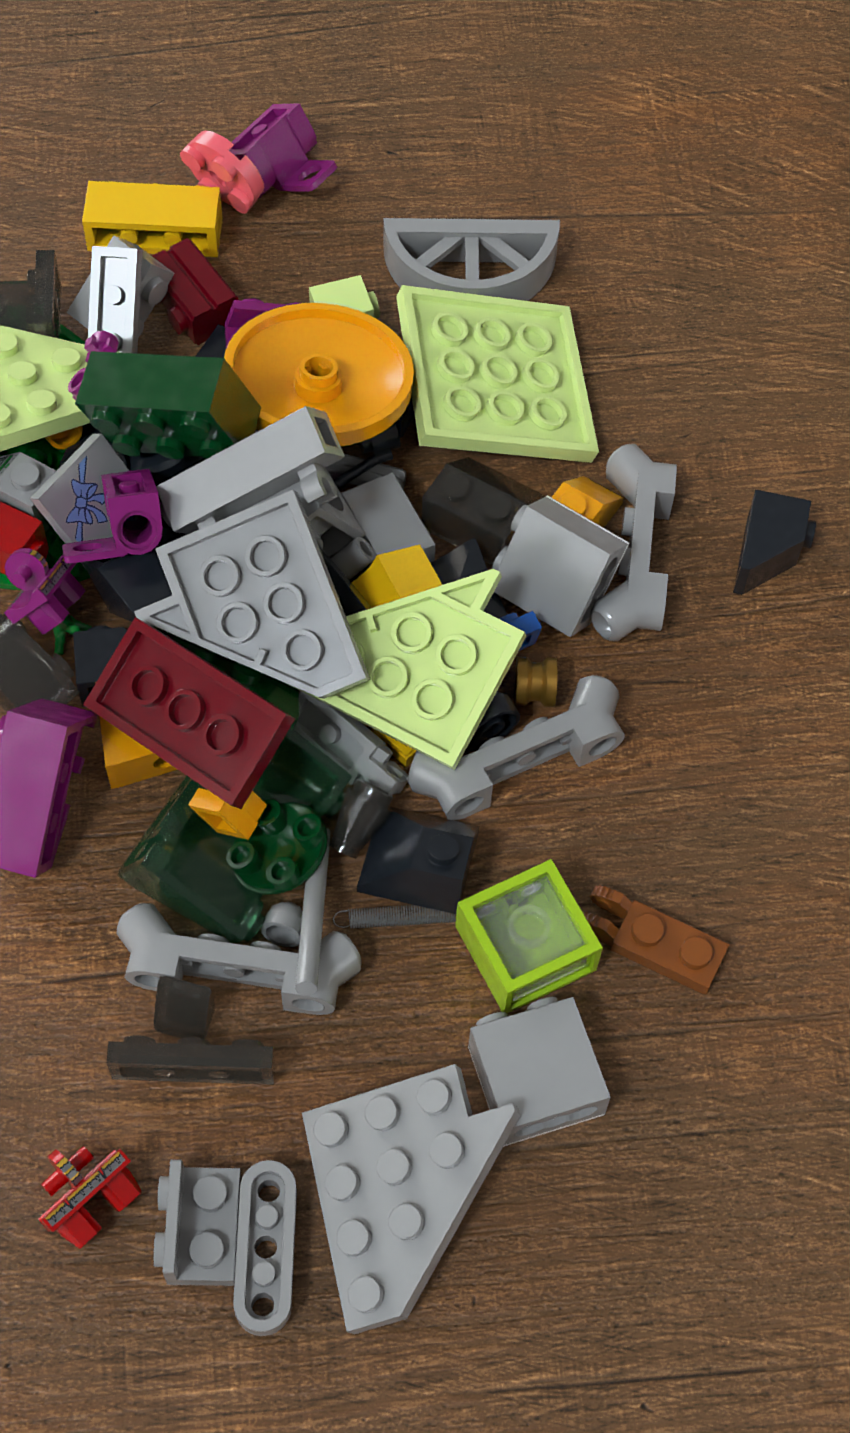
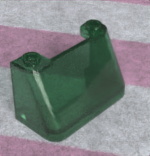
(184, 858)

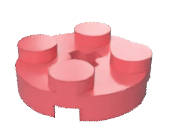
(217, 167)

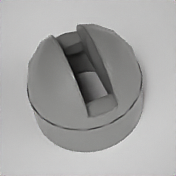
(283, 924)

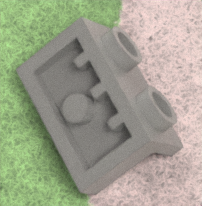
(199, 1225)

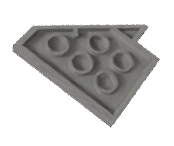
(261, 598)
(396, 1184)

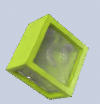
(528, 936)

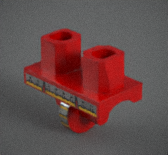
(68, 1213)

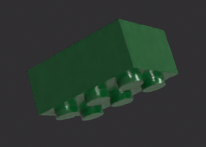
(166, 403)

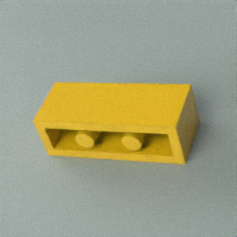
(153, 215)

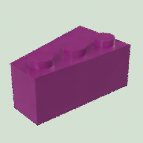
(35, 774)

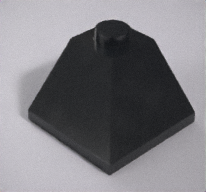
(419, 860)

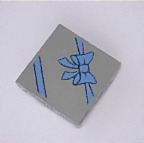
(74, 494)

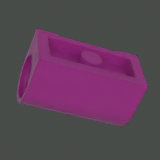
(279, 147)
(124, 496)

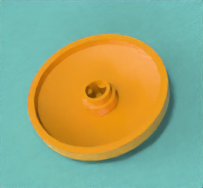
(324, 361)

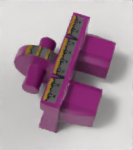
(44, 591)

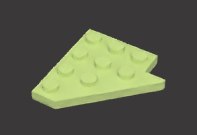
(35, 386)
(431, 666)

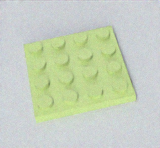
(496, 375)

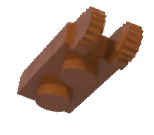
(657, 940)

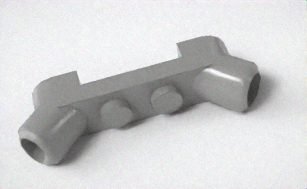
(642, 597)
(584, 731)
(162, 953)

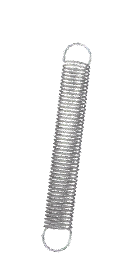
(391, 921)

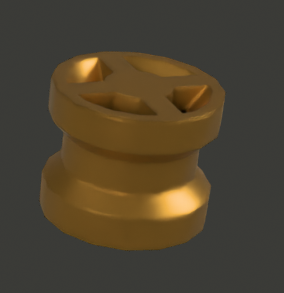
(536, 681)

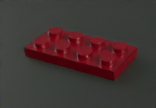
(189, 713)

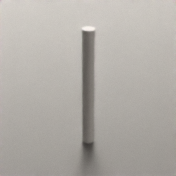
(312, 929)

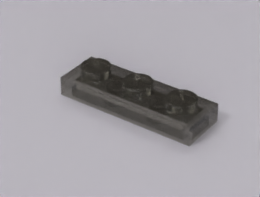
(191, 1061)

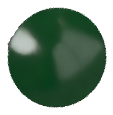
(281, 850)

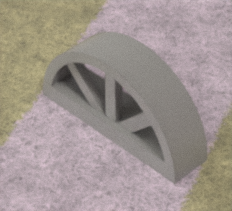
(419, 243)

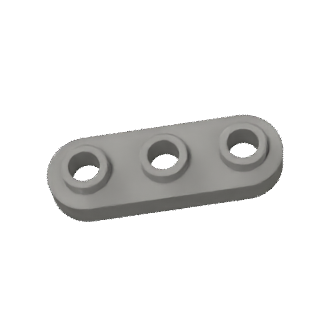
(259, 1223)

